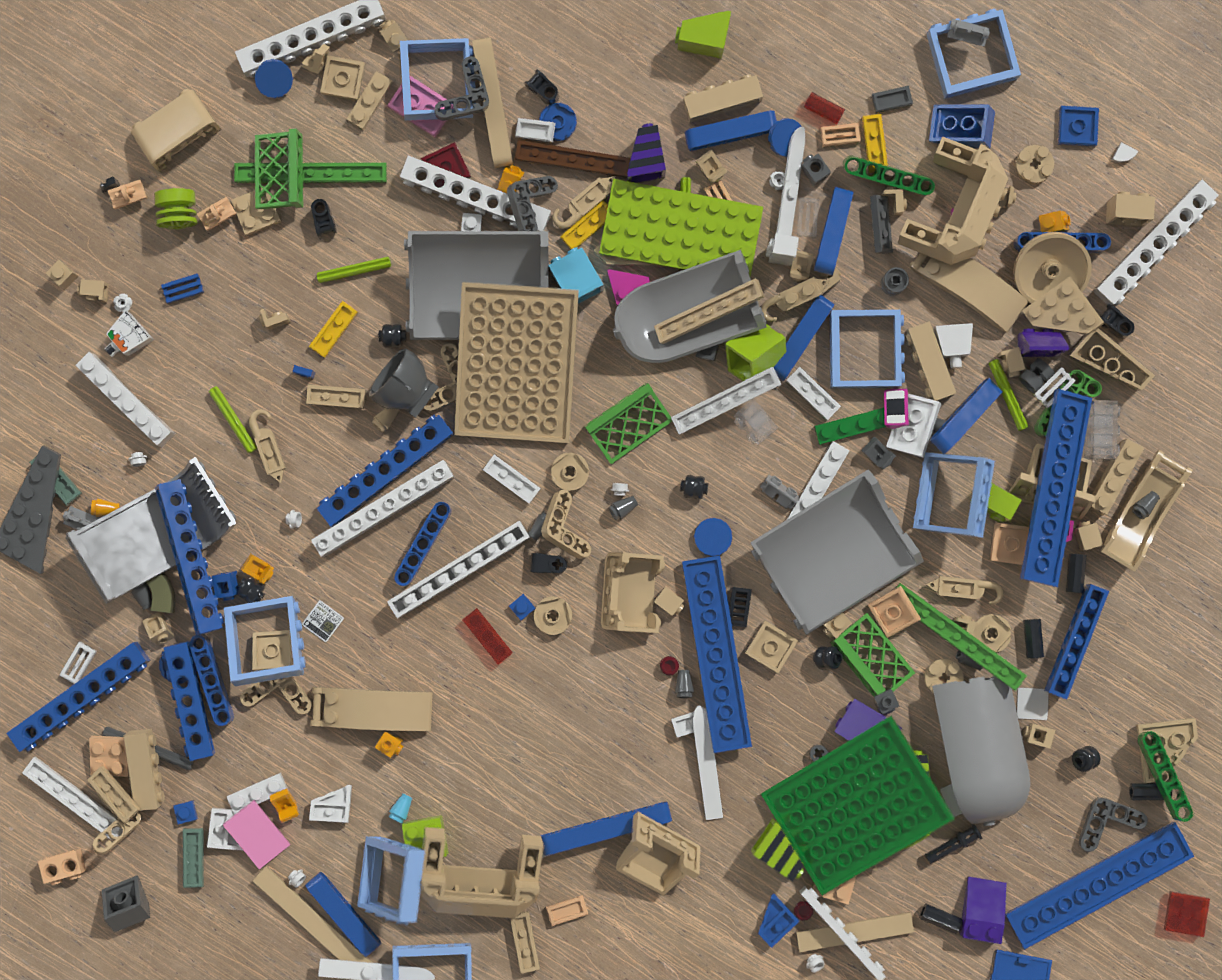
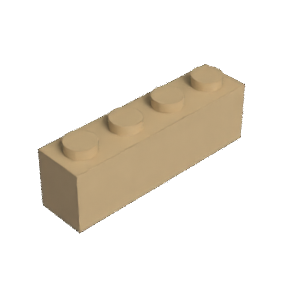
(722, 98)
(930, 362)
(1115, 476)
(143, 769)

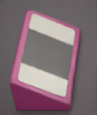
(896, 408)

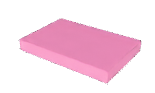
(421, 99)
(256, 834)

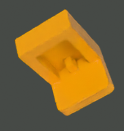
(509, 176)
(1054, 221)
(257, 568)
(389, 745)
(285, 805)

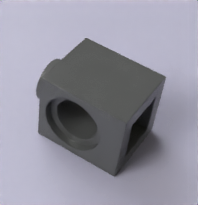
(815, 177)

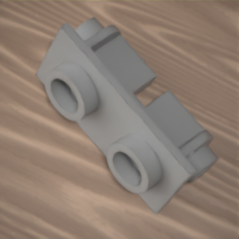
(968, 32)
(775, 486)
(77, 518)

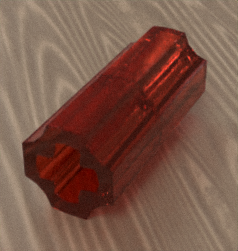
(824, 108)

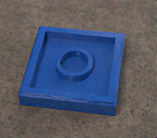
(1078, 126)

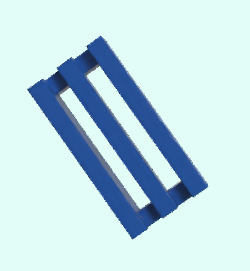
(180, 281)

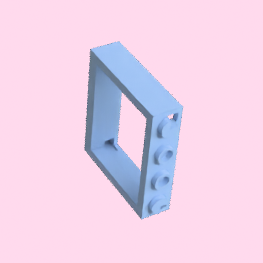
(437, 45)
(979, 83)
(899, 357)
(979, 499)
(236, 675)
(371, 875)
(431, 950)

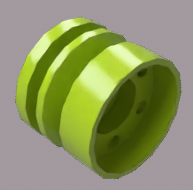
(175, 206)

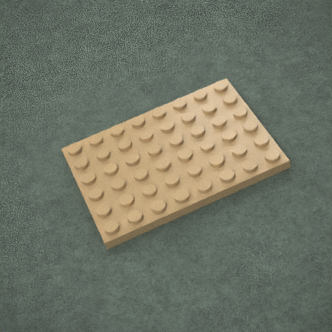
(516, 362)

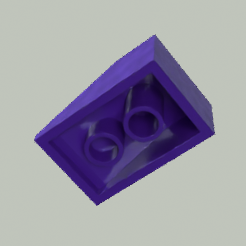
(1041, 343)
(984, 910)

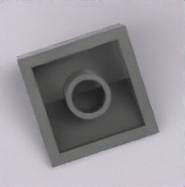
(125, 904)

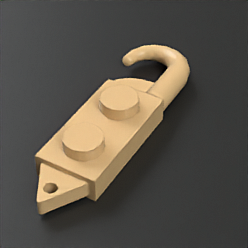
(585, 201)
(795, 296)
(267, 447)
(965, 588)

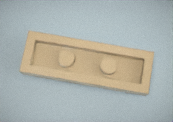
(369, 100)
(336, 396)
(113, 794)
(525, 942)

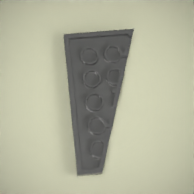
(30, 516)

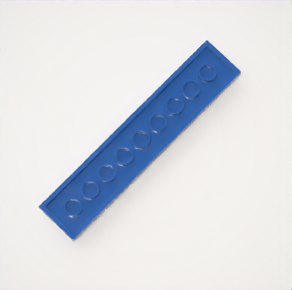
(1056, 488)
(716, 654)
(1099, 885)

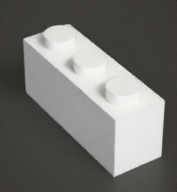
(782, 249)

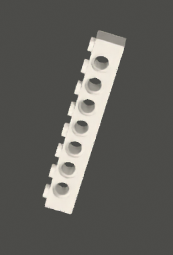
(316, 26)
(414, 166)
(1200, 192)
(382, 508)
(458, 569)

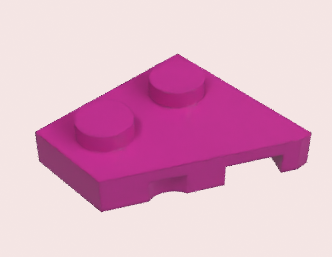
(623, 283)

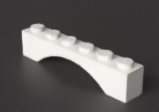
(125, 399)

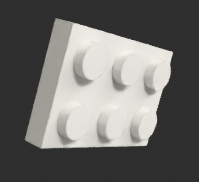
(916, 436)

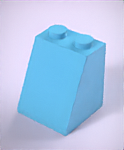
(576, 273)

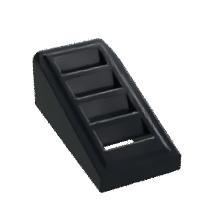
(733, 598)

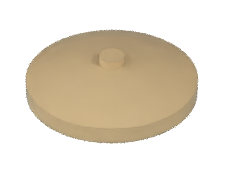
(1048, 262)

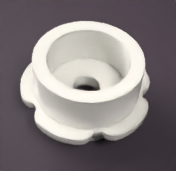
(773, 181)
(127, 302)
(137, 459)
(619, 488)
(294, 519)
(296, 878)
(815, 963)

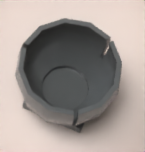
(403, 384)

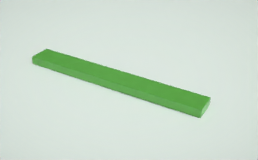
(318, 173)
(966, 642)

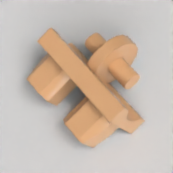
(127, 194)
(216, 213)

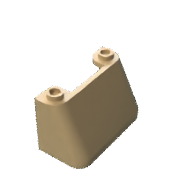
(173, 128)
(630, 592)

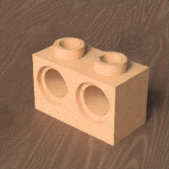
(61, 862)

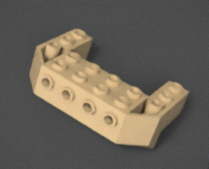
(973, 210)
(478, 889)

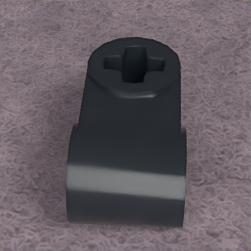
(540, 85)
(324, 221)
(1115, 320)
(544, 563)

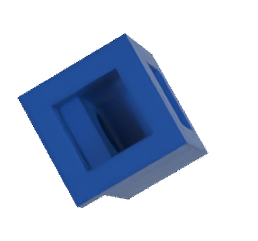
(220, 585)

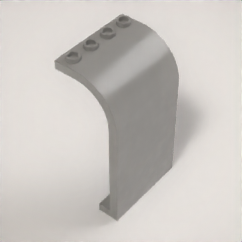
(133, 541)

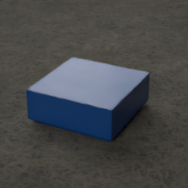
(303, 372)

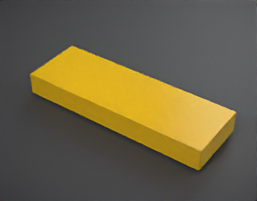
(874, 140)
(586, 226)
(333, 329)

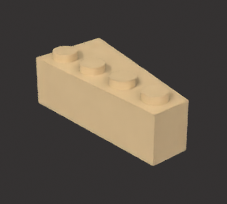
(1109, 358)

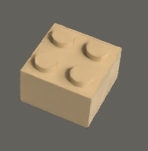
(1130, 209)

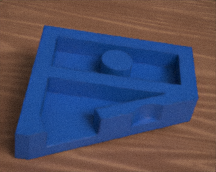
(777, 921)

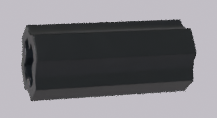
(1076, 573)
(1033, 638)
(1145, 791)
(940, 918)

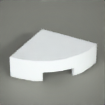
(1124, 153)

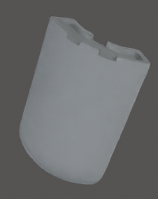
(678, 293)
(983, 748)

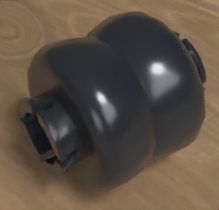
(392, 335)
(694, 487)
(250, 590)
(827, 658)
(1086, 758)

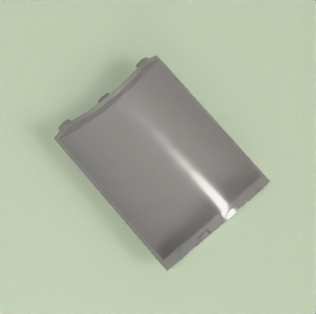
(447, 258)
(836, 552)

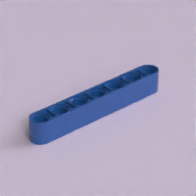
(601, 829)

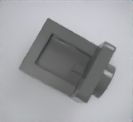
(878, 453)
(886, 702)

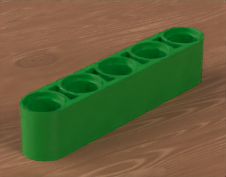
(898, 175)
(1172, 783)

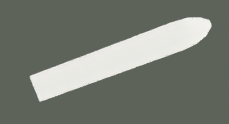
(791, 182)
(707, 765)
(369, 971)

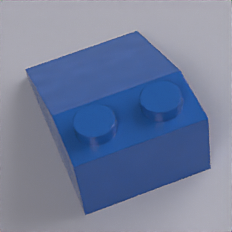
(963, 123)

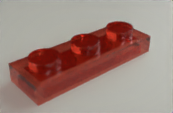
(487, 636)

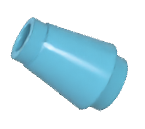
(400, 808)

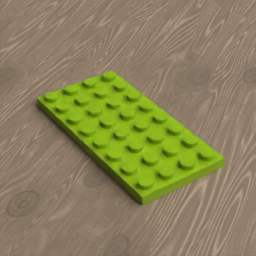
(676, 226)

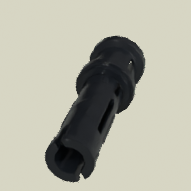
(961, 837)

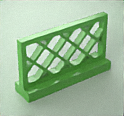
(294, 167)
(623, 407)
(859, 667)

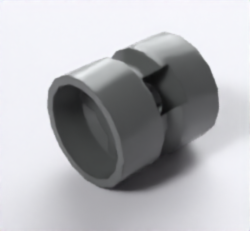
(894, 281)
(1030, 377)

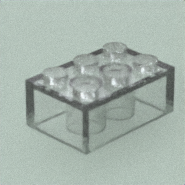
(1102, 431)

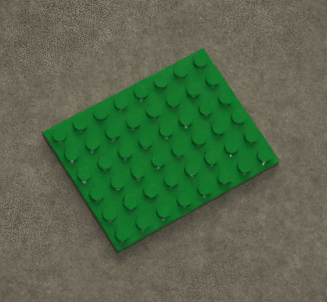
(857, 805)

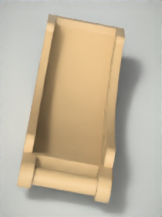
(976, 288)
(1130, 535)
(373, 709)

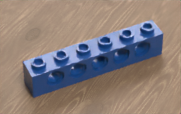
(1076, 641)
(197, 709)

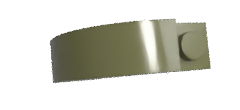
(162, 594)

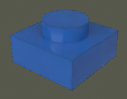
(522, 607)
(185, 812)

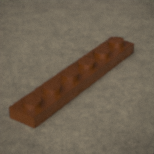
(572, 158)

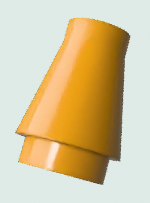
(102, 507)

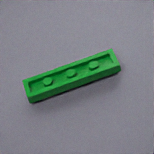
(850, 426)

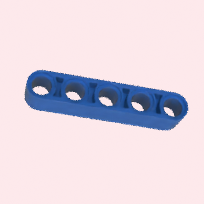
(730, 130)
(833, 231)
(1089, 239)
(803, 335)
(966, 415)
(423, 534)
(218, 687)
(343, 914)

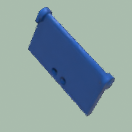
(1028, 968)

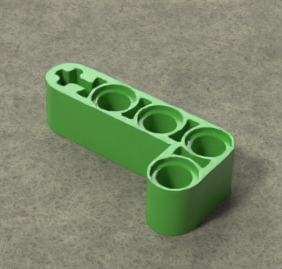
(1079, 388)

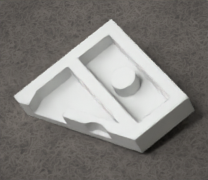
(332, 806)
(218, 835)

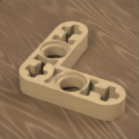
(452, 386)
(558, 529)
(282, 684)
(126, 827)

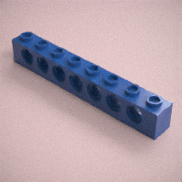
(335, 516)
(179, 548)
(20, 734)

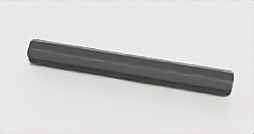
(164, 754)

